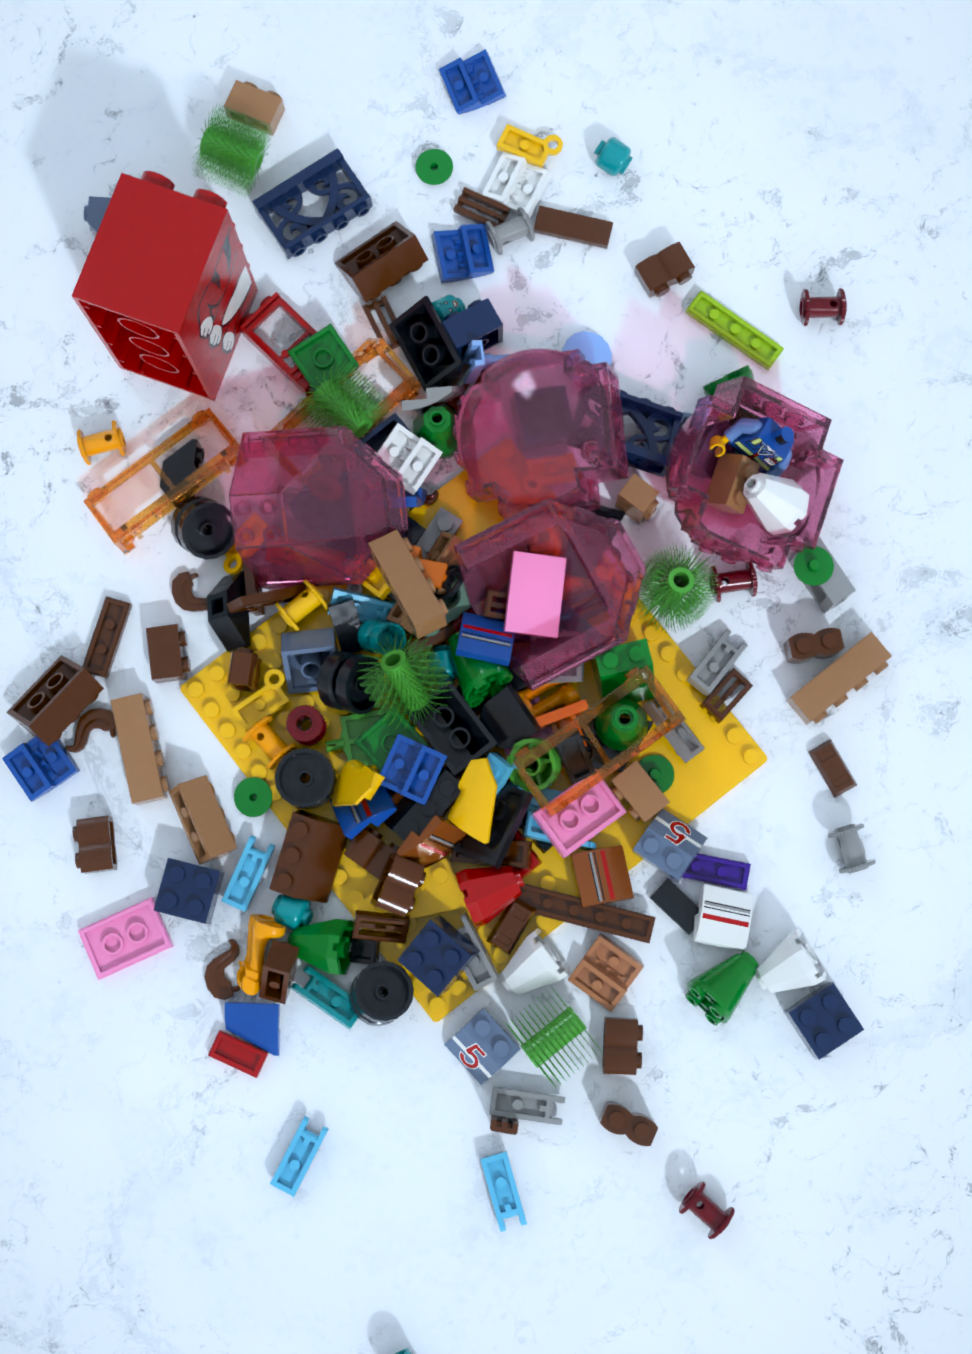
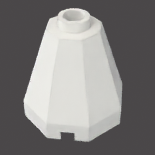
(776, 502)
(534, 965)
(791, 965)

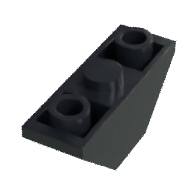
(182, 463)
(231, 628)

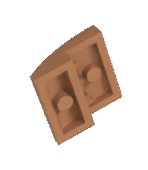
(606, 972)

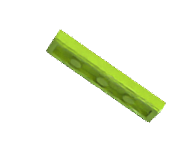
(734, 330)

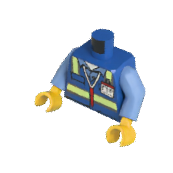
(760, 441)

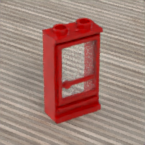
(275, 331)

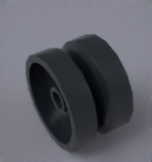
(203, 527)
(339, 682)
(294, 767)
(396, 988)

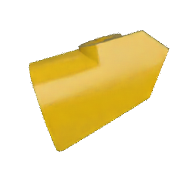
(355, 783)
(476, 801)

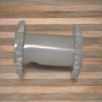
(510, 231)
(851, 848)

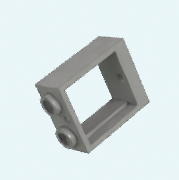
(833, 591)

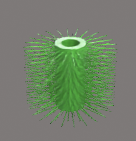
(232, 150)
(341, 406)
(675, 588)
(405, 680)
(552, 1038)

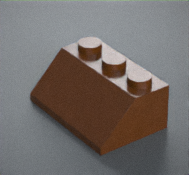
(382, 261)
(55, 700)
(309, 857)

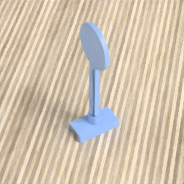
(590, 344)

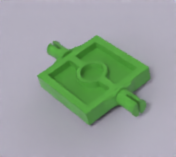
(352, 728)

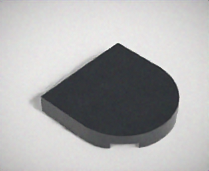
(508, 718)

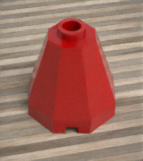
(489, 891)

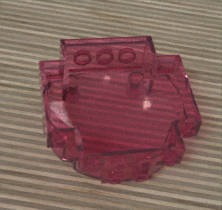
(541, 431)
(693, 464)

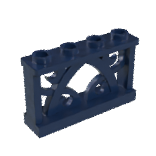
(305, 180)
(644, 414)

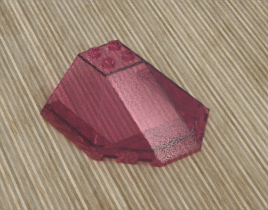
(312, 505)
(598, 586)

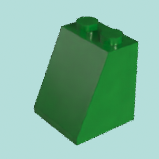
(615, 663)

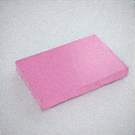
(534, 594)
(580, 818)
(125, 938)

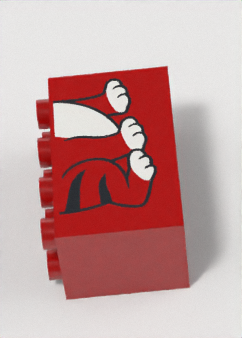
(167, 284)

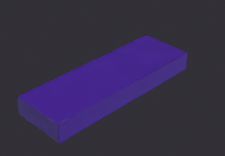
(718, 871)

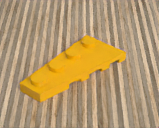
(436, 895)

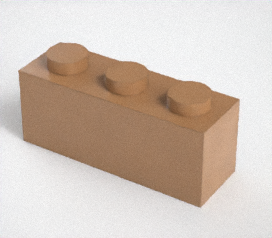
(203, 819)

